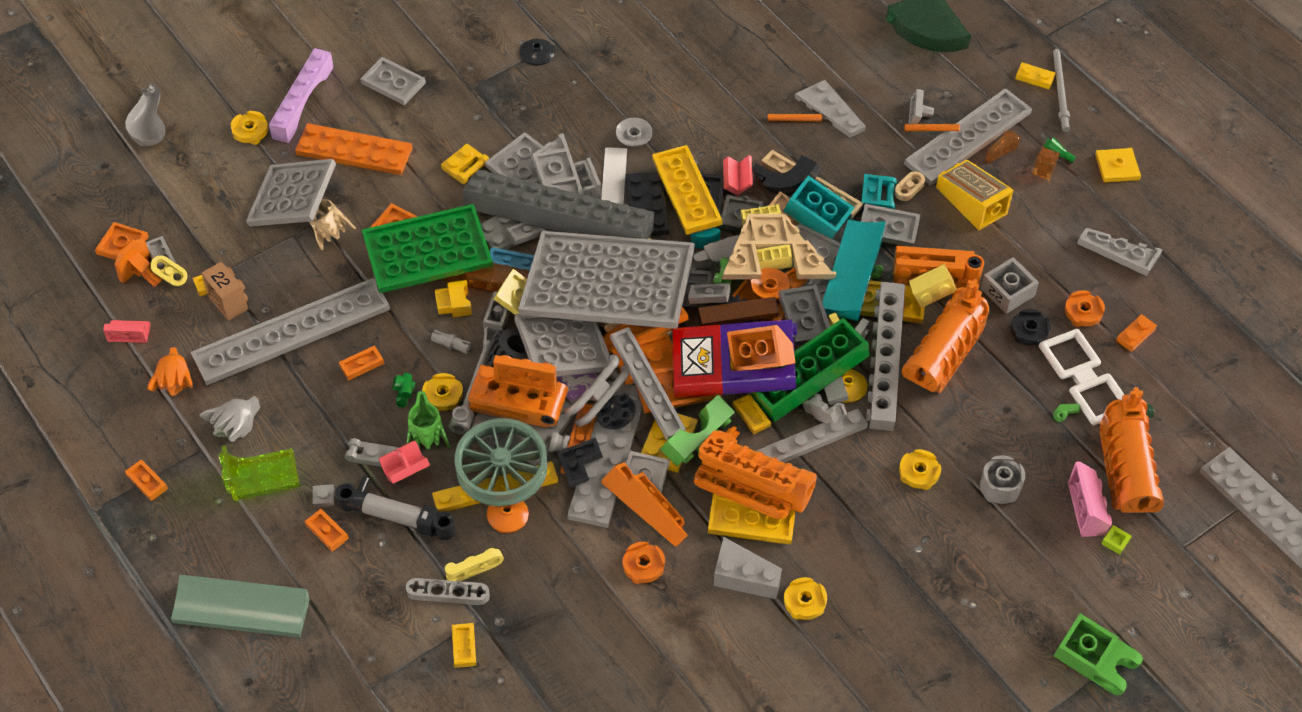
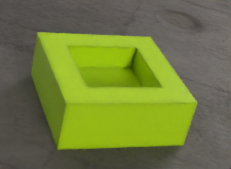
(1116, 539)

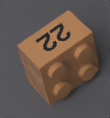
(225, 290)

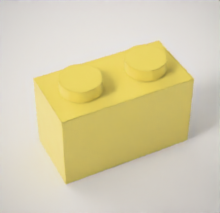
(932, 286)

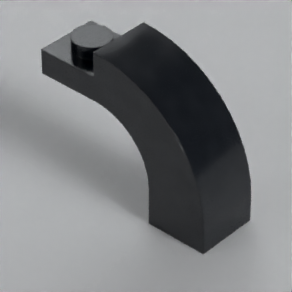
(790, 180)

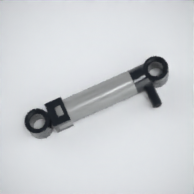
(423, 519)

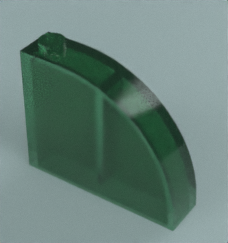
(928, 25)

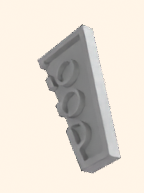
(1119, 250)

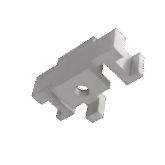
(820, 410)

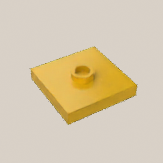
(1117, 165)

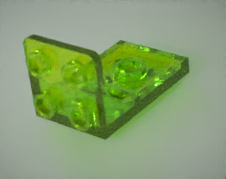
(259, 473)

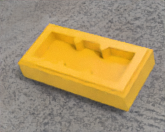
(751, 414)
(463, 645)

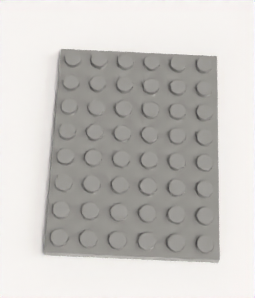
(607, 279)

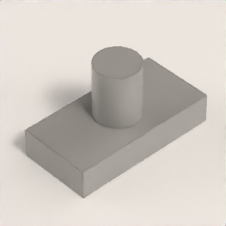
(917, 108)

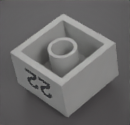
(1009, 285)

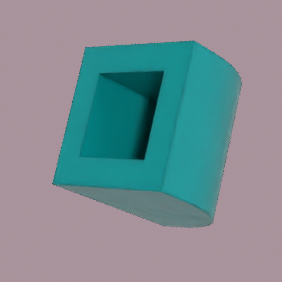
(705, 237)

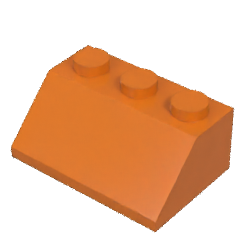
(759, 348)

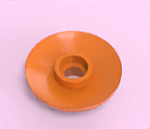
(770, 278)
(508, 521)

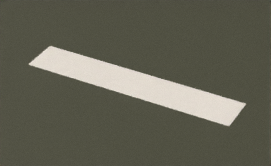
(614, 175)

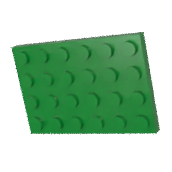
(427, 248)

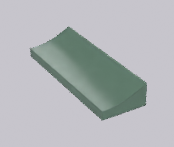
(240, 606)

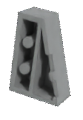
(746, 571)

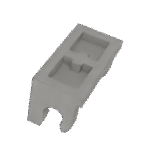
(588, 178)

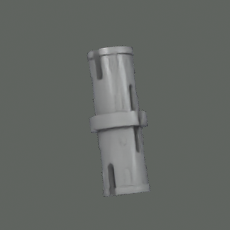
(451, 341)

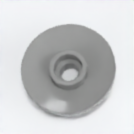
(634, 132)

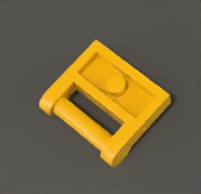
(461, 161)

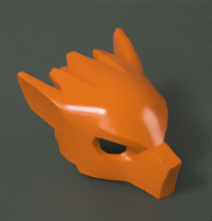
(171, 374)

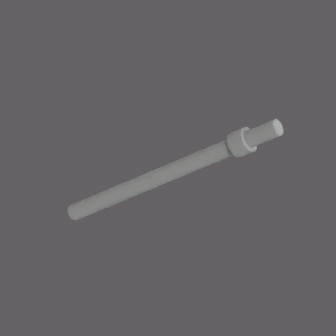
(1064, 115)

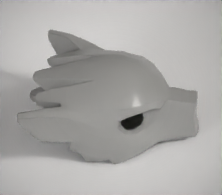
(233, 418)

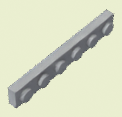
(647, 382)
(816, 437)

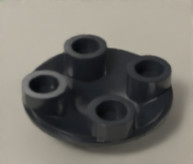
(617, 412)

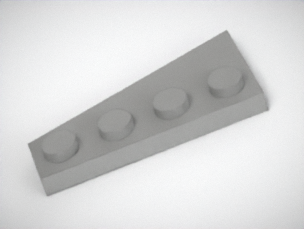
(831, 106)

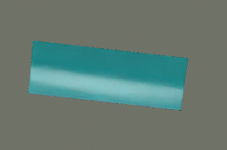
(853, 268)

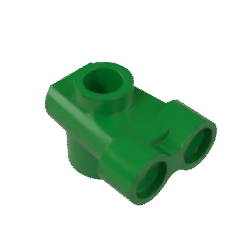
(405, 387)

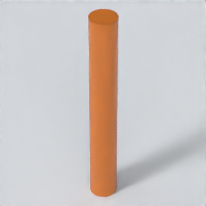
(794, 117)
(932, 127)

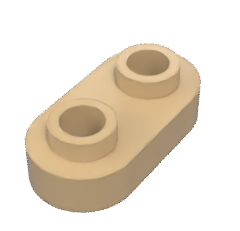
(907, 189)

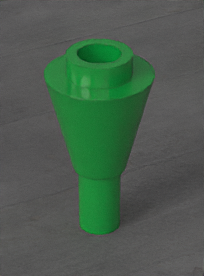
(1055, 146)

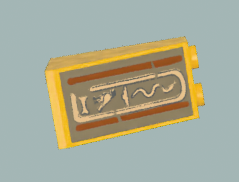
(975, 193)

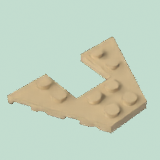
(771, 231)

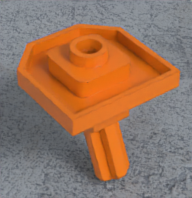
(135, 260)

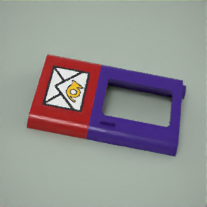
(703, 362)

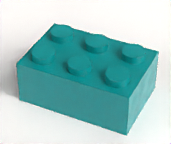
(818, 208)

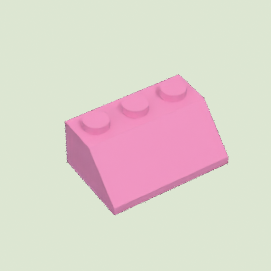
(1088, 501)

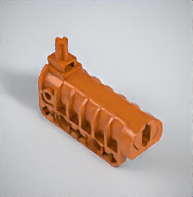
(948, 339)
(1130, 456)
(753, 476)

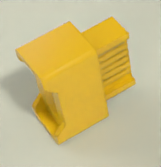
(453, 299)

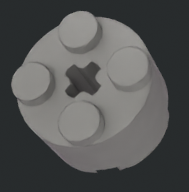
(1002, 480)

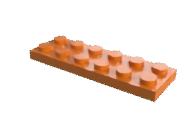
(354, 149)

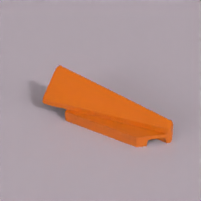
(646, 501)

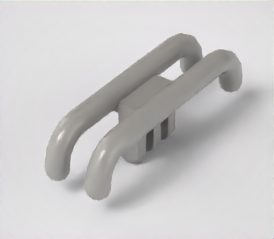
(599, 391)

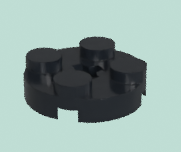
(1030, 336)

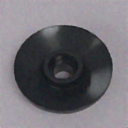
(537, 52)

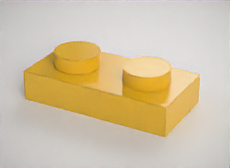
(1035, 75)

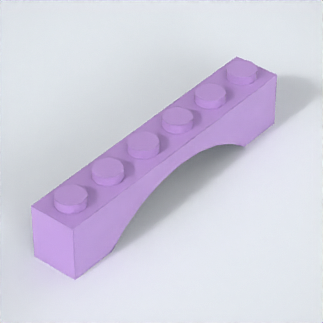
(288, 114)

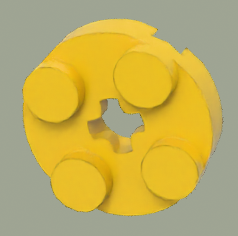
(251, 135)
(452, 387)
(916, 479)
(805, 610)

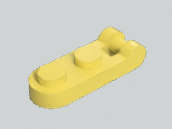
(474, 565)

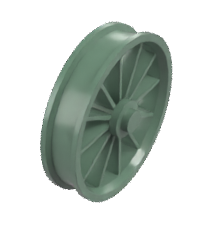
(501, 462)

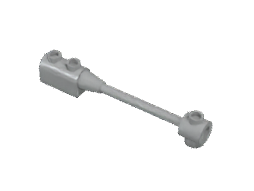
(493, 323)

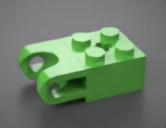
(1101, 655)

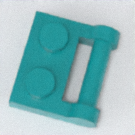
(872, 190)

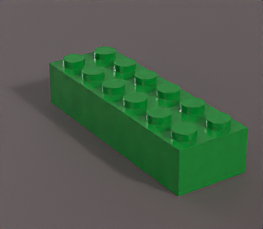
(816, 366)

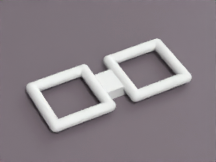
(1081, 374)

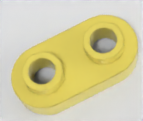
(170, 268)

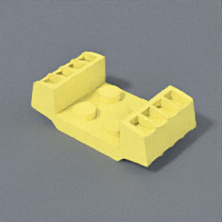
(772, 257)

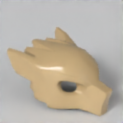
(329, 222)

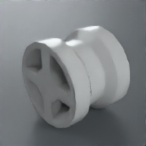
(558, 442)

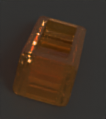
(1004, 146)

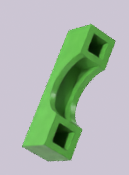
(683, 444)

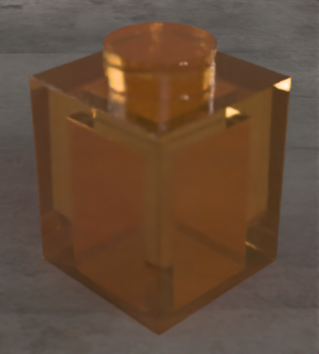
(1046, 163)

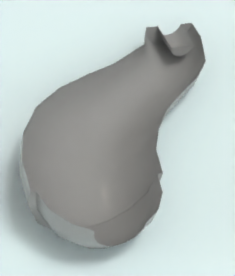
(143, 123)

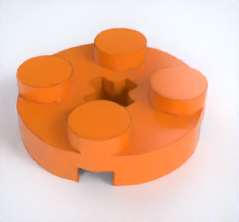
(1080, 317)
(639, 573)

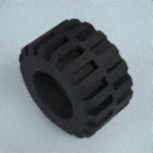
(507, 343)

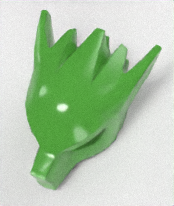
(425, 423)

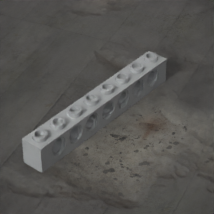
(885, 418)

